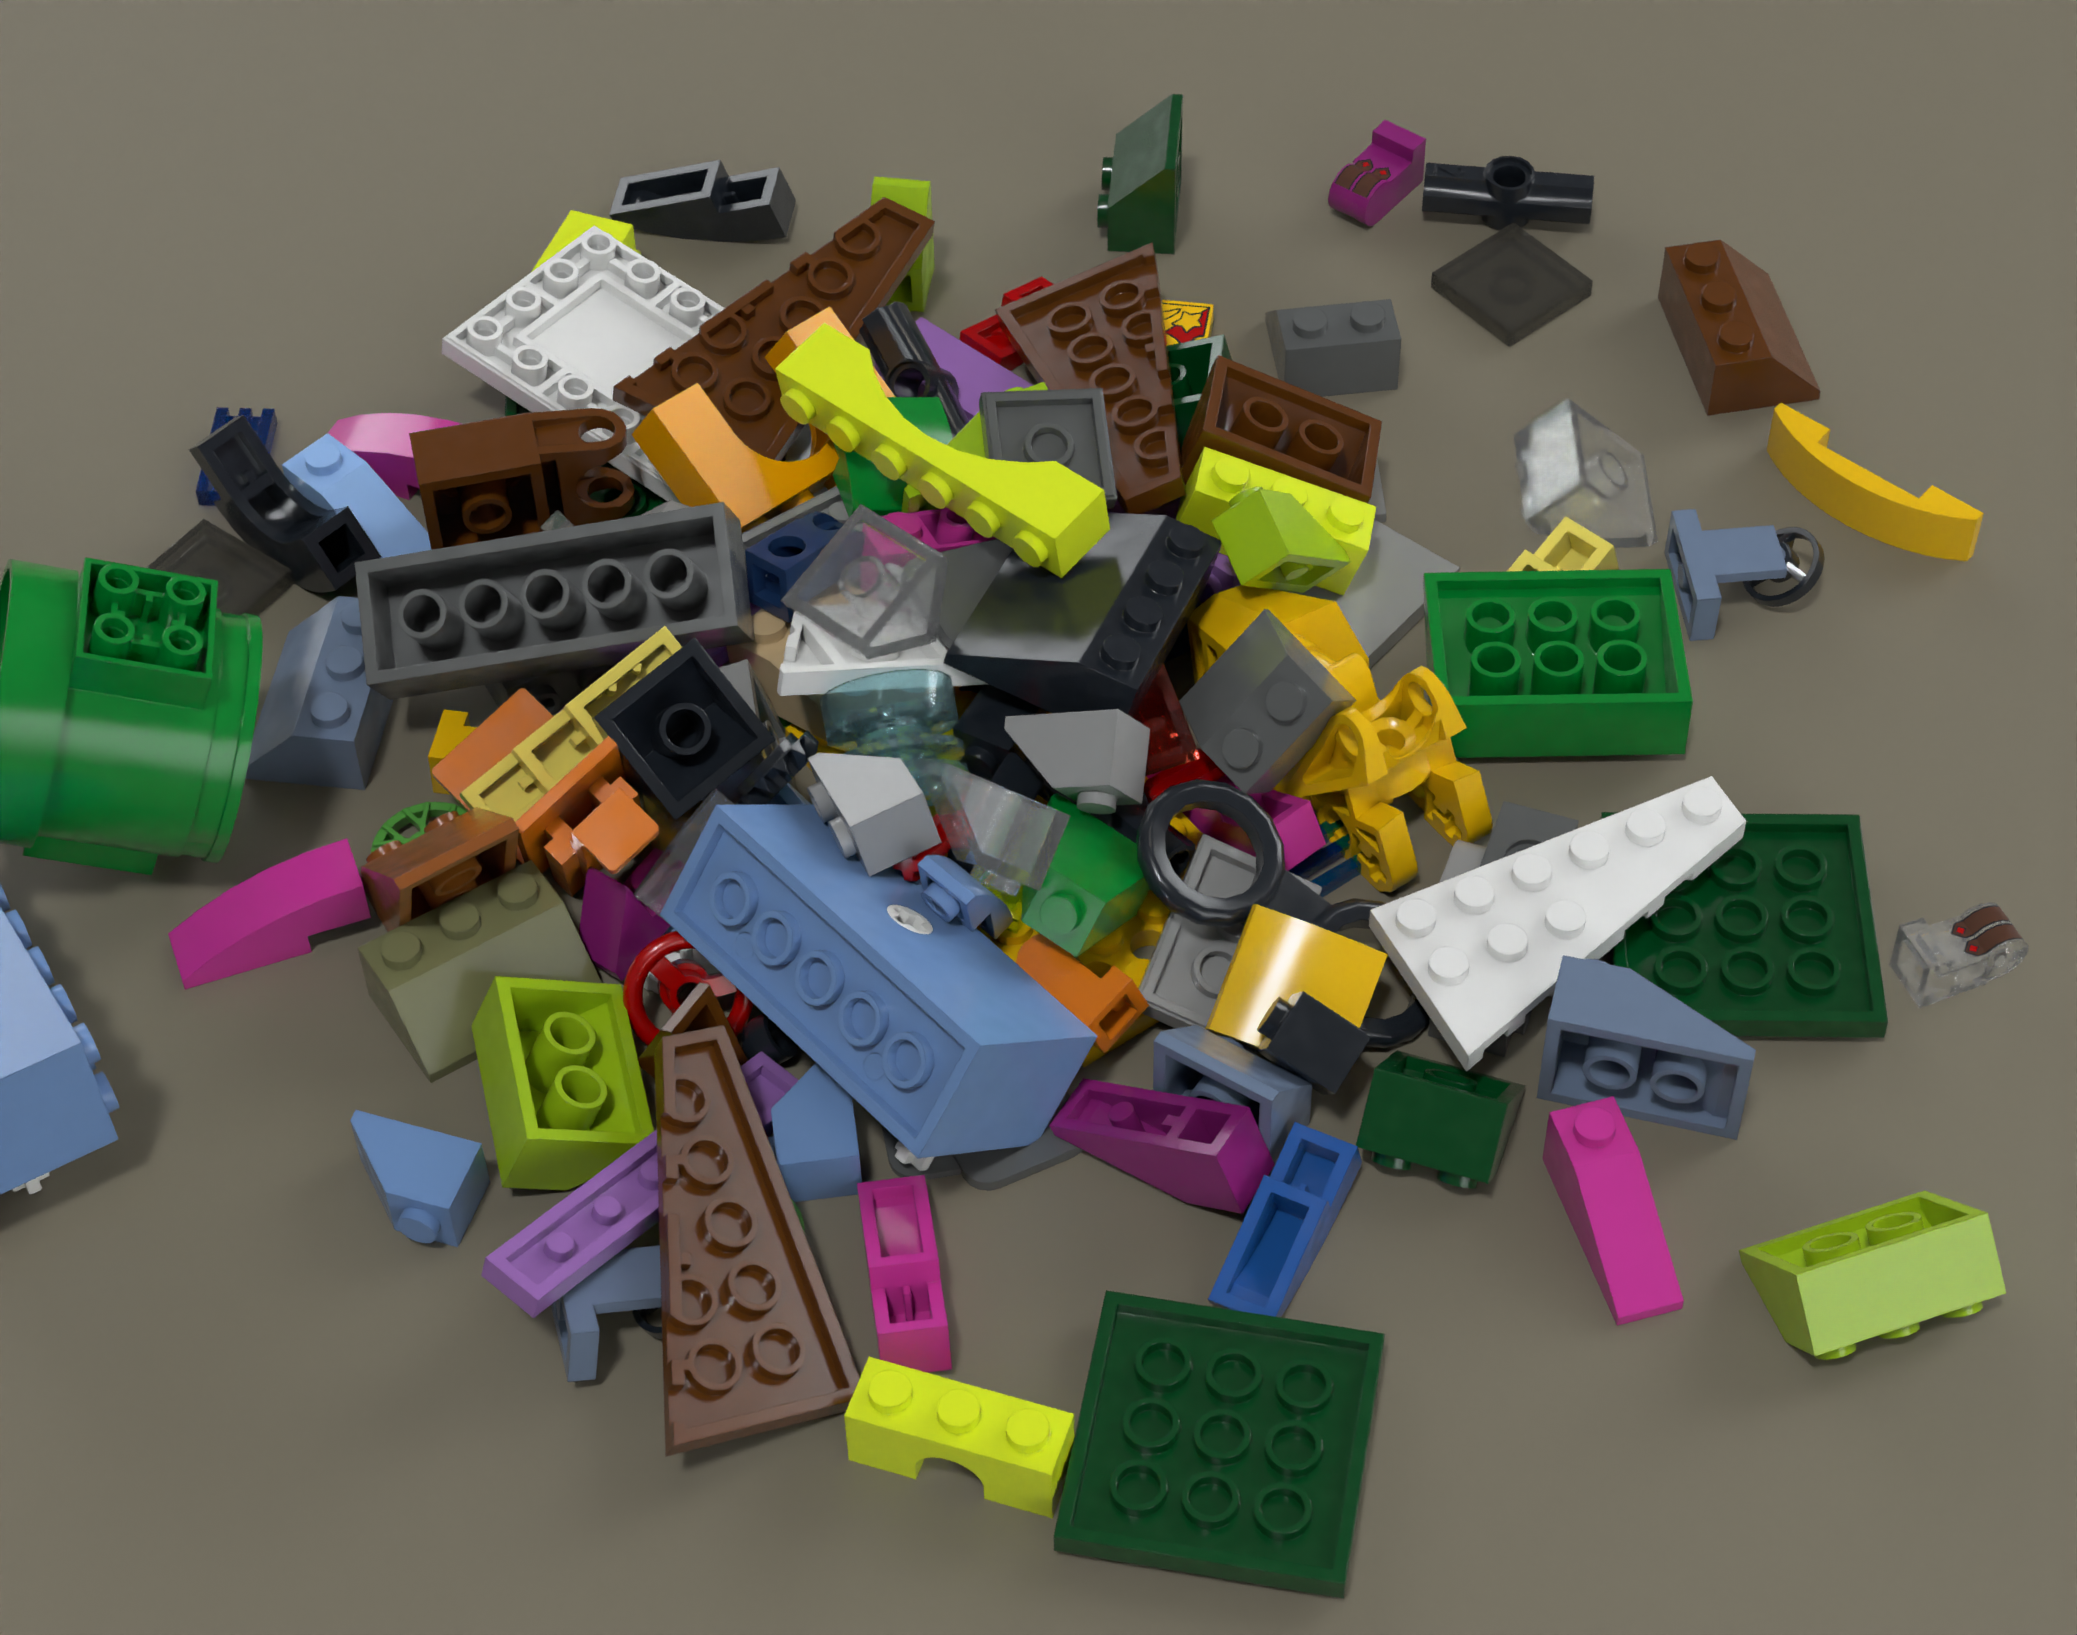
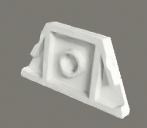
(820, 662)

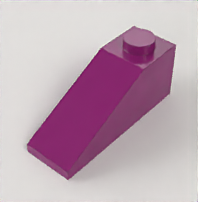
(1175, 1142)

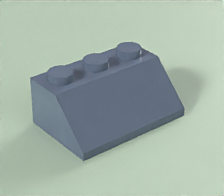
(319, 713)

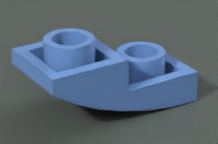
(955, 893)

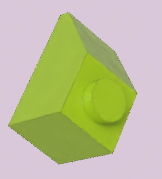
(1277, 542)

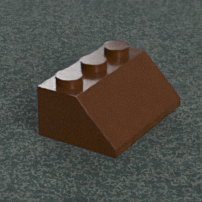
(1732, 330)
(1283, 430)

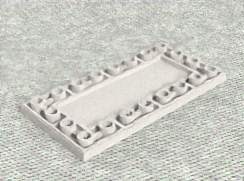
(581, 330)

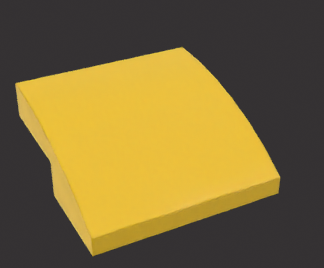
(1290, 956)

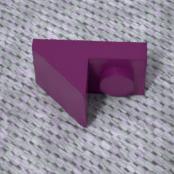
(617, 922)

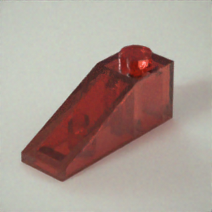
(1170, 735)

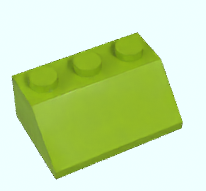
(558, 1080)
(1876, 1273)

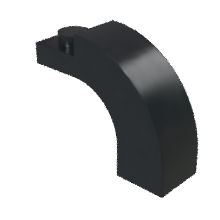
(275, 516)

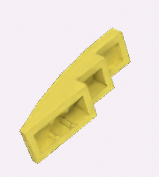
(565, 739)

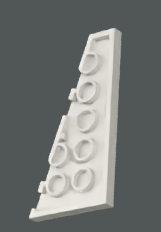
(1495, 936)

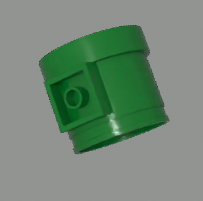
(122, 714)

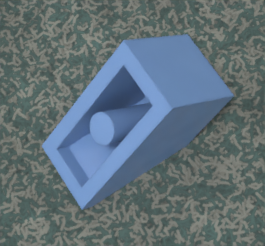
(816, 1138)
(422, 1176)

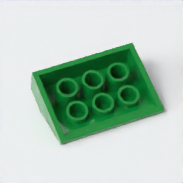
(1560, 661)

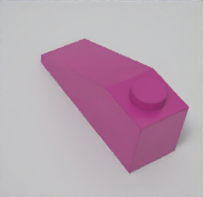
(1611, 1208)

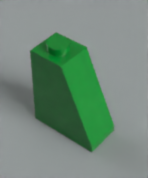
(1089, 884)

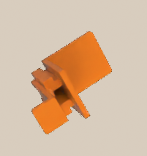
(580, 821)

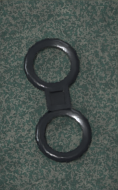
(1270, 888)

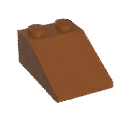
(439, 865)

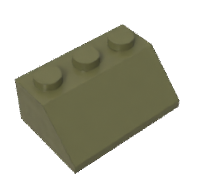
(441, 964)

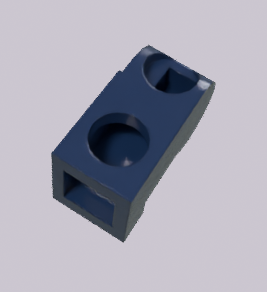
(783, 557)

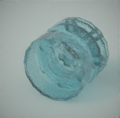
(896, 718)

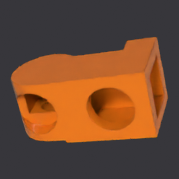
(1102, 1004)

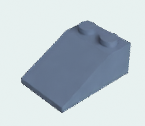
(1645, 1048)

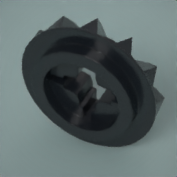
(777, 769)

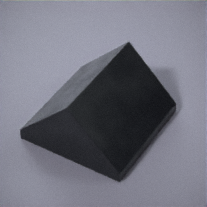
(682, 730)

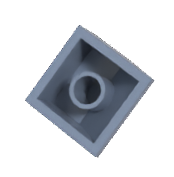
(1219, 1069)

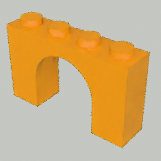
(711, 465)

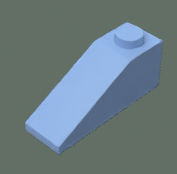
(339, 478)

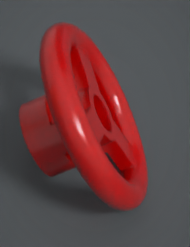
(670, 978)

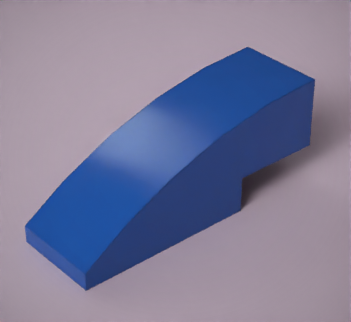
(1287, 1223)

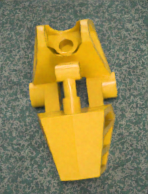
(1367, 749)

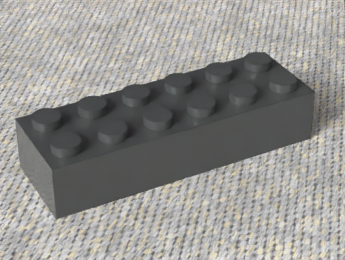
(551, 600)

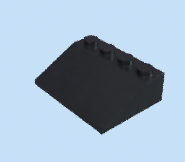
(1097, 629)

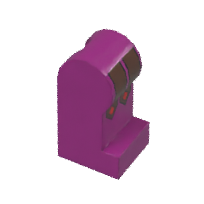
(1380, 174)

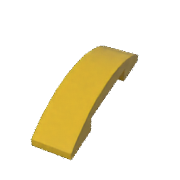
(1865, 502)

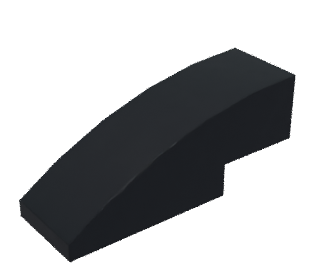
(706, 203)

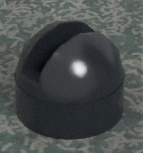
(766, 1036)

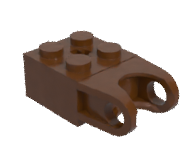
(516, 472)

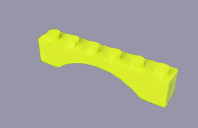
(1031, 506)

